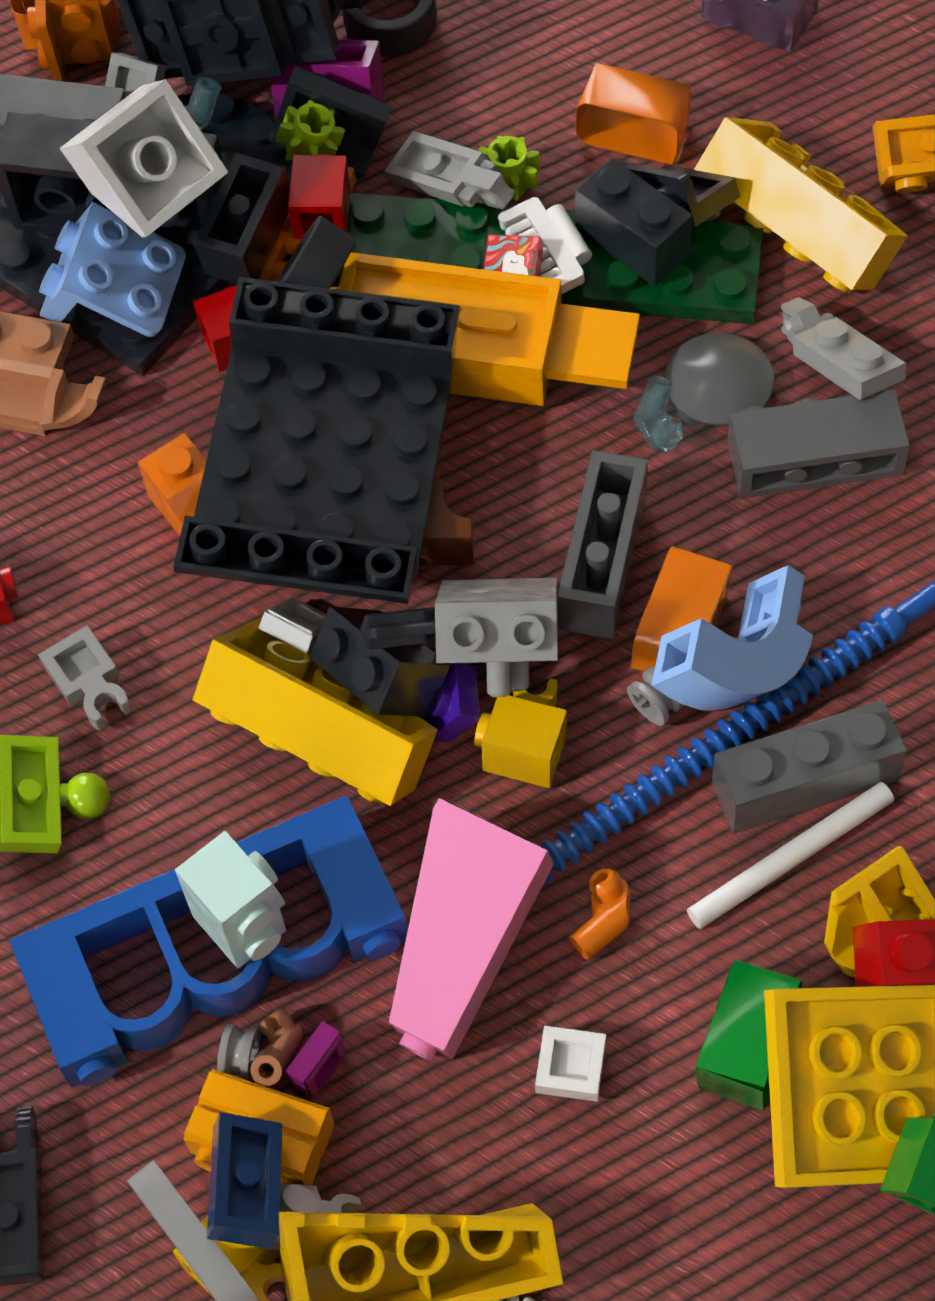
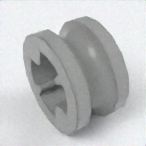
(650, 701)
(238, 1051)

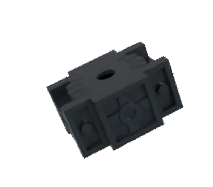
(233, 36)

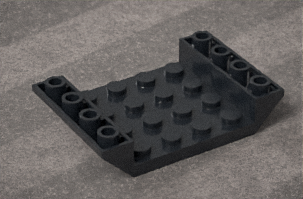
(324, 441)

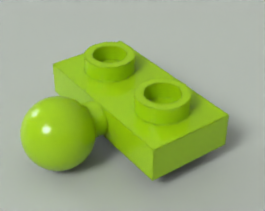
(34, 794)

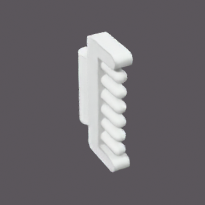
(560, 237)

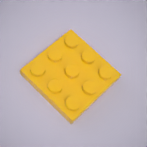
(846, 1078)

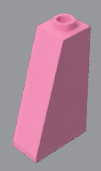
(462, 923)

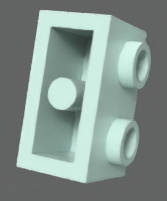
(233, 899)

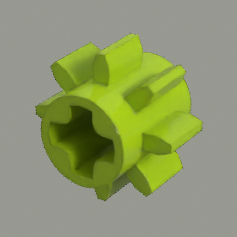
(309, 131)
(514, 163)

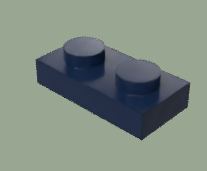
(245, 1181)

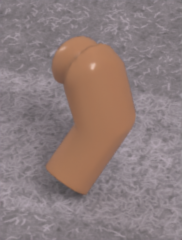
(277, 1053)

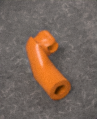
(609, 913)

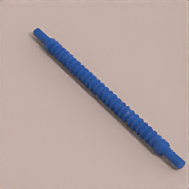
(887, 626)

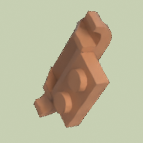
(32, 381)

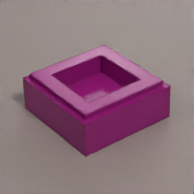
(316, 1062)

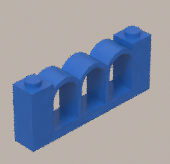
(91, 1039)

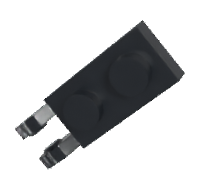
(21, 1205)

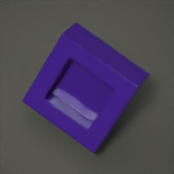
(456, 703)

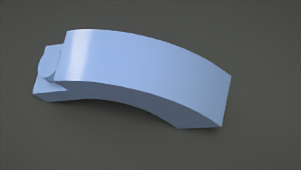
(715, 671)

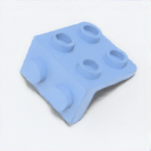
(112, 272)

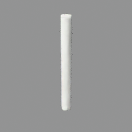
(790, 855)

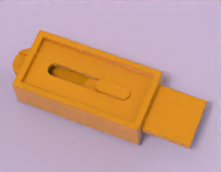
(509, 327)

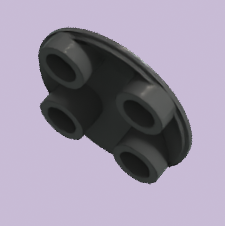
(718, 377)

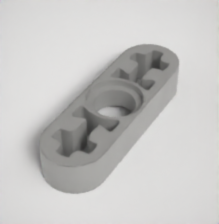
(189, 1235)

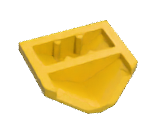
(881, 892)

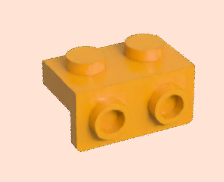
(905, 152)

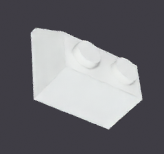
(145, 158)

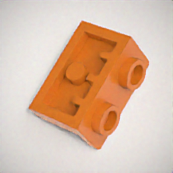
(69, 33)

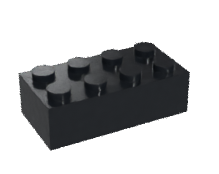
(46, 190)

